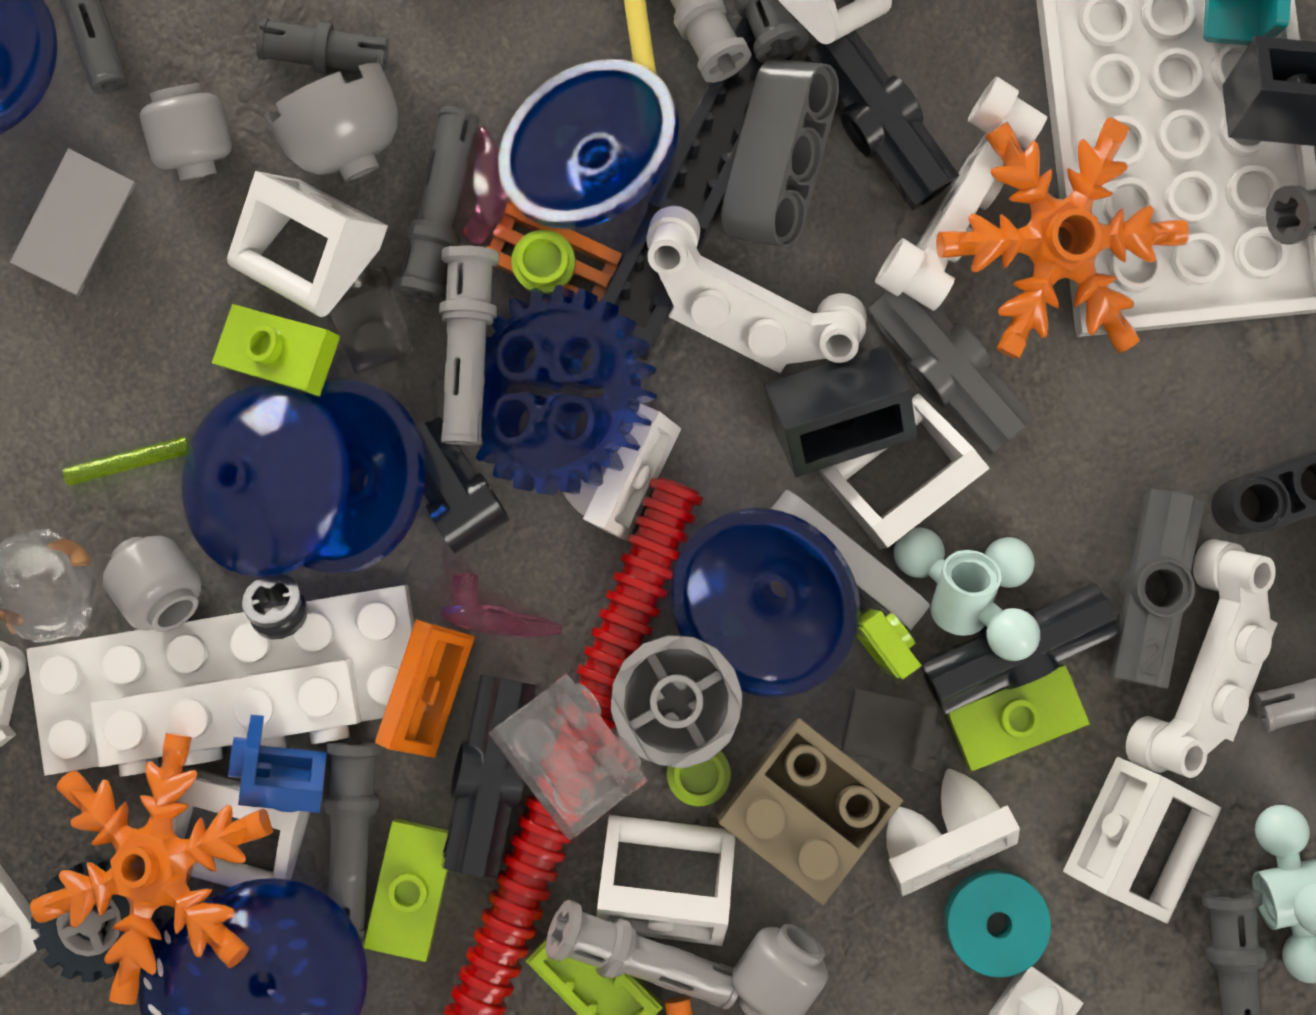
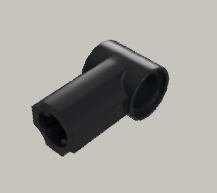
(458, 498)

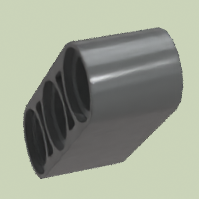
(780, 152)

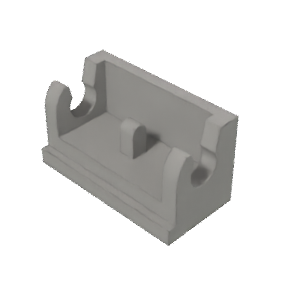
(72, 222)

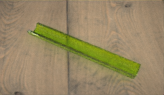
(125, 461)

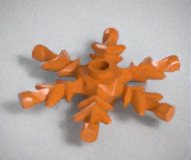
(1080, 232)
(151, 868)

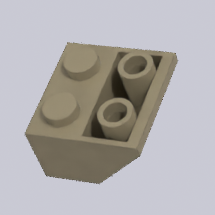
(808, 810)

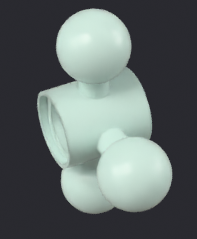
(969, 586)
(1289, 888)

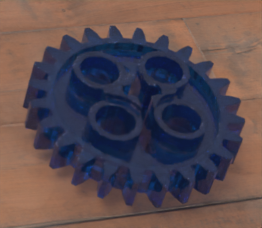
(562, 331)

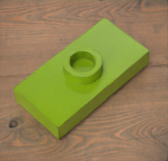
(276, 349)
(887, 643)
(1017, 719)
(408, 891)
(591, 993)

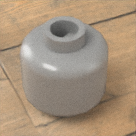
(185, 131)
(152, 583)
(780, 972)

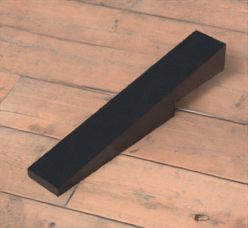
(691, 181)

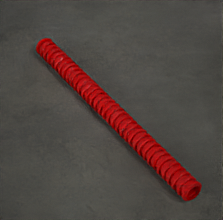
(540, 840)

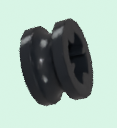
(275, 623)

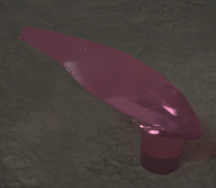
(489, 191)
(491, 619)

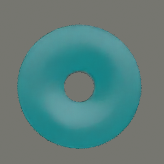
(1017, 944)

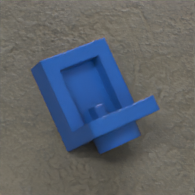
(276, 775)

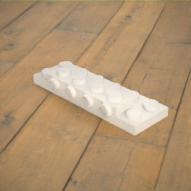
(121, 692)

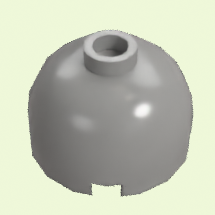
(337, 123)
(676, 701)

